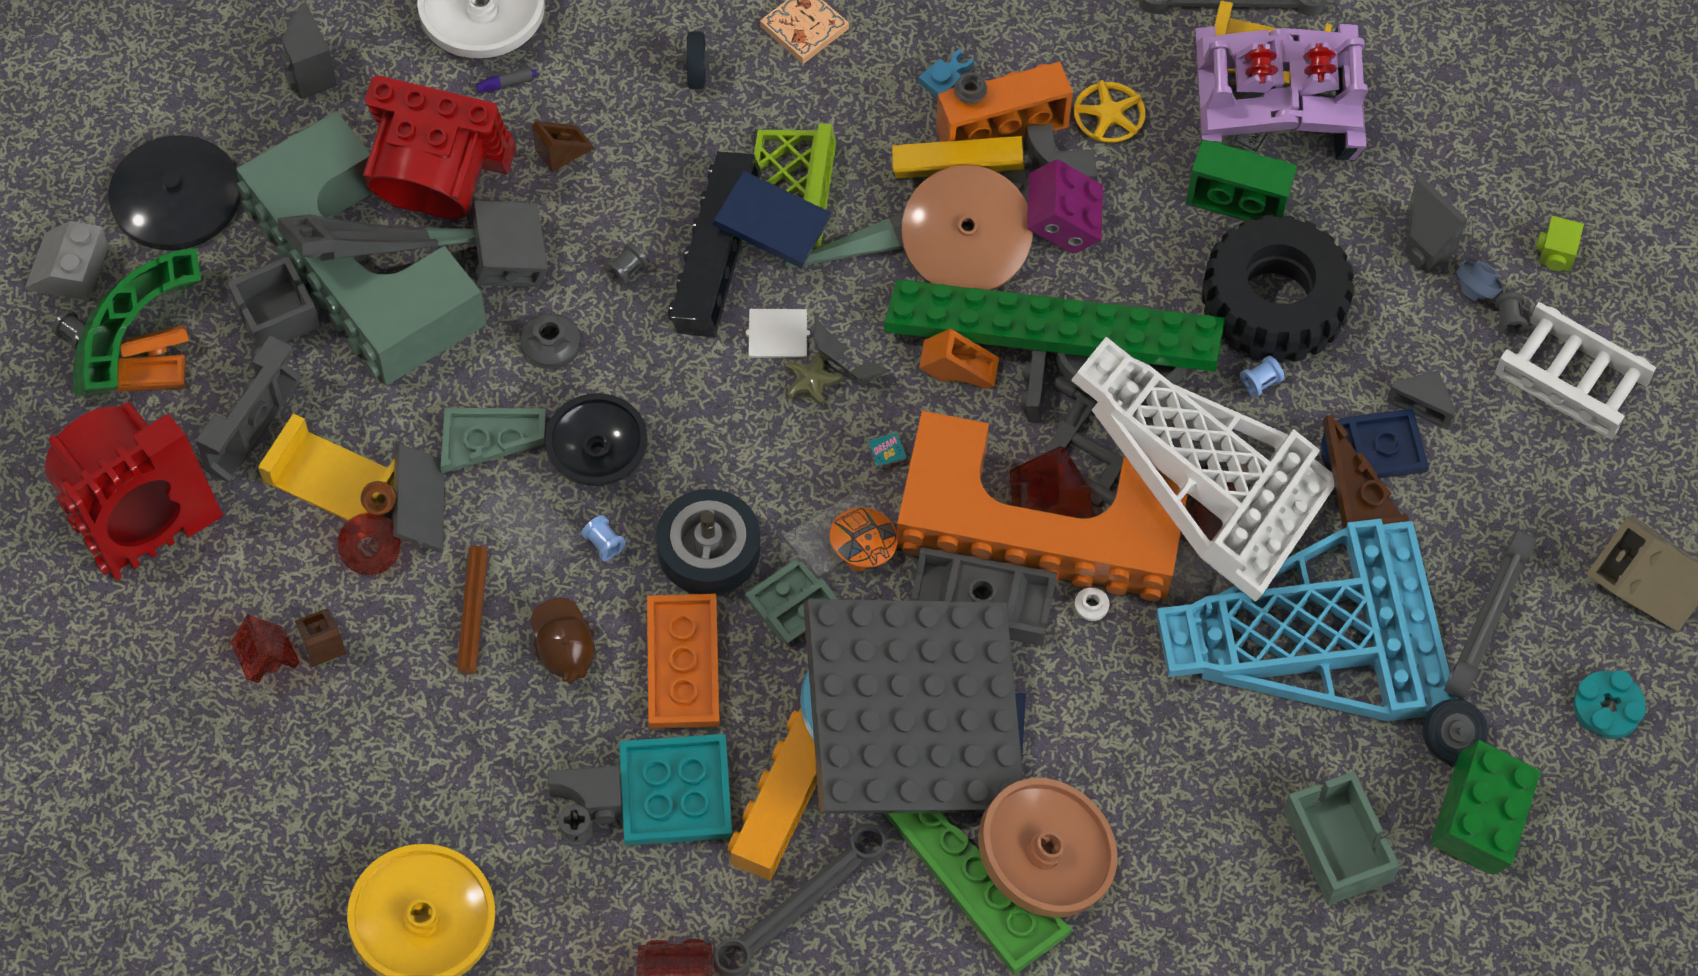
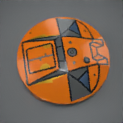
(863, 538)

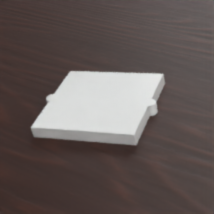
(777, 333)

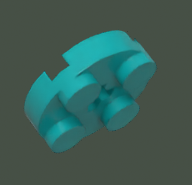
(1618, 687)

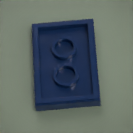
(772, 219)

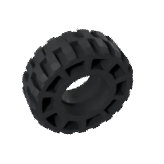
(1286, 249)

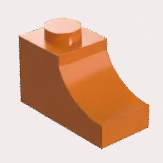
(957, 358)

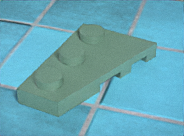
(489, 433)

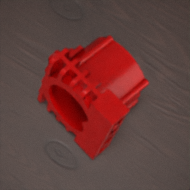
(432, 147)
(128, 484)

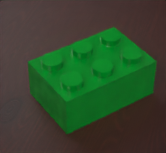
(1239, 182)
(1485, 807)

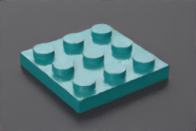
(675, 790)

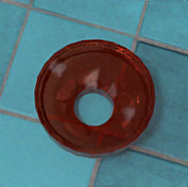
(371, 526)

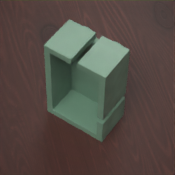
(1340, 838)

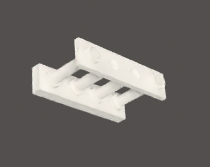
(1563, 396)

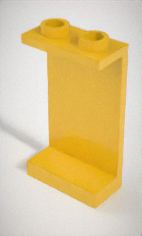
(321, 470)

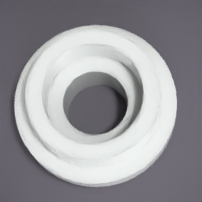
(1091, 613)

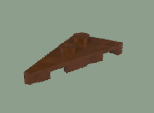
(1356, 482)

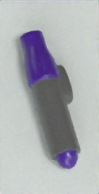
(504, 79)

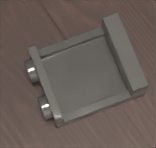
(508, 243)

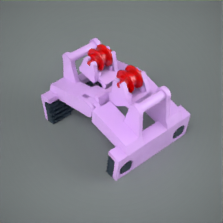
(1315, 65)

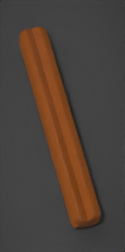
(472, 610)

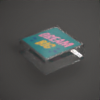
(887, 451)

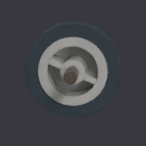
(708, 541)

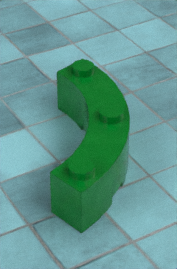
(101, 336)

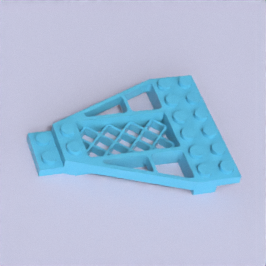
(1395, 612)

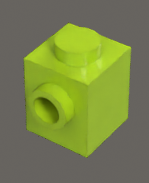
(1559, 243)

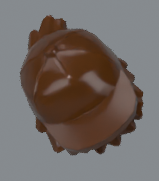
(563, 639)

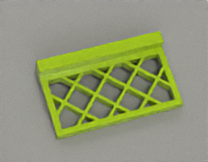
(819, 166)

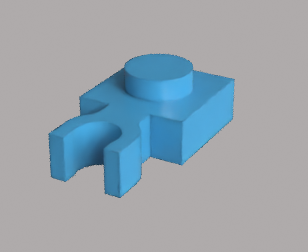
(944, 76)

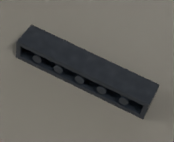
(712, 252)

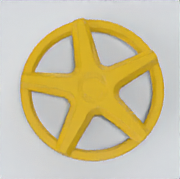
(1109, 111)

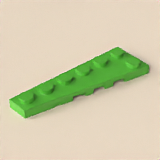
(957, 865)

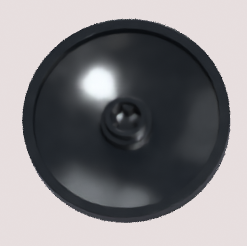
(174, 192)

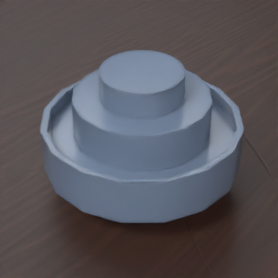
(1479, 280)

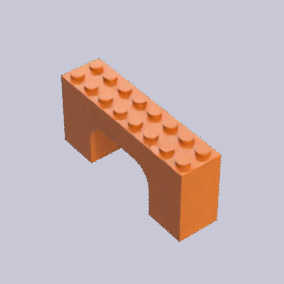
(948, 510)

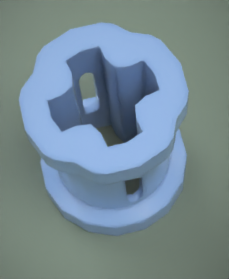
(1262, 376)
(603, 537)

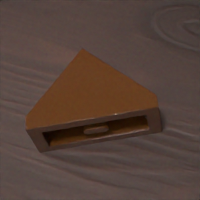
(559, 143)
(320, 637)

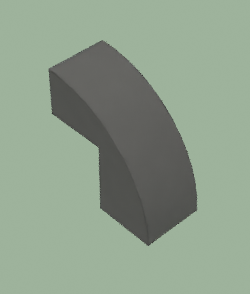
(1041, 151)

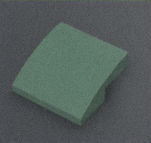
(782, 597)

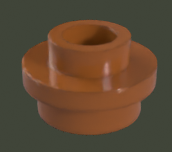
(375, 506)

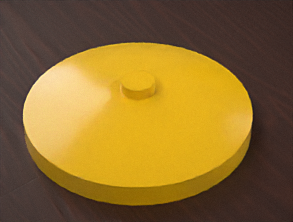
(421, 913)

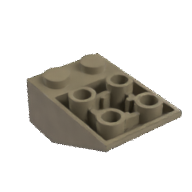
(1649, 573)

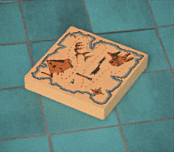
(804, 26)

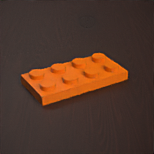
(682, 661)

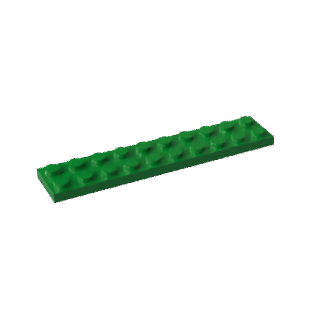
(1055, 324)

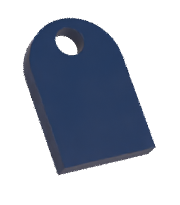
(1386, 440)

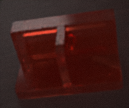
(262, 648)

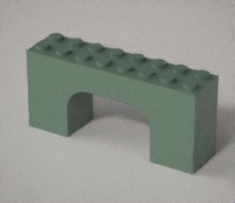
(387, 317)

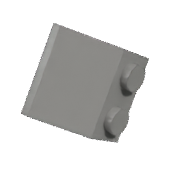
(69, 261)

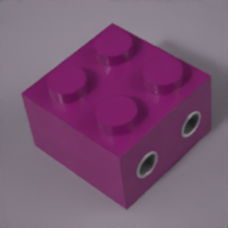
(1065, 206)

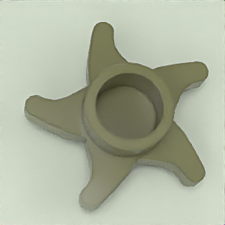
(811, 379)

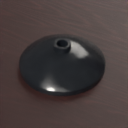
(592, 423)

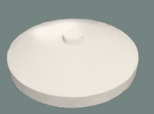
(480, 26)

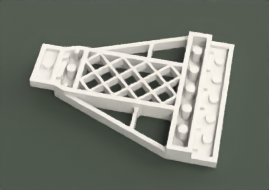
(1257, 522)

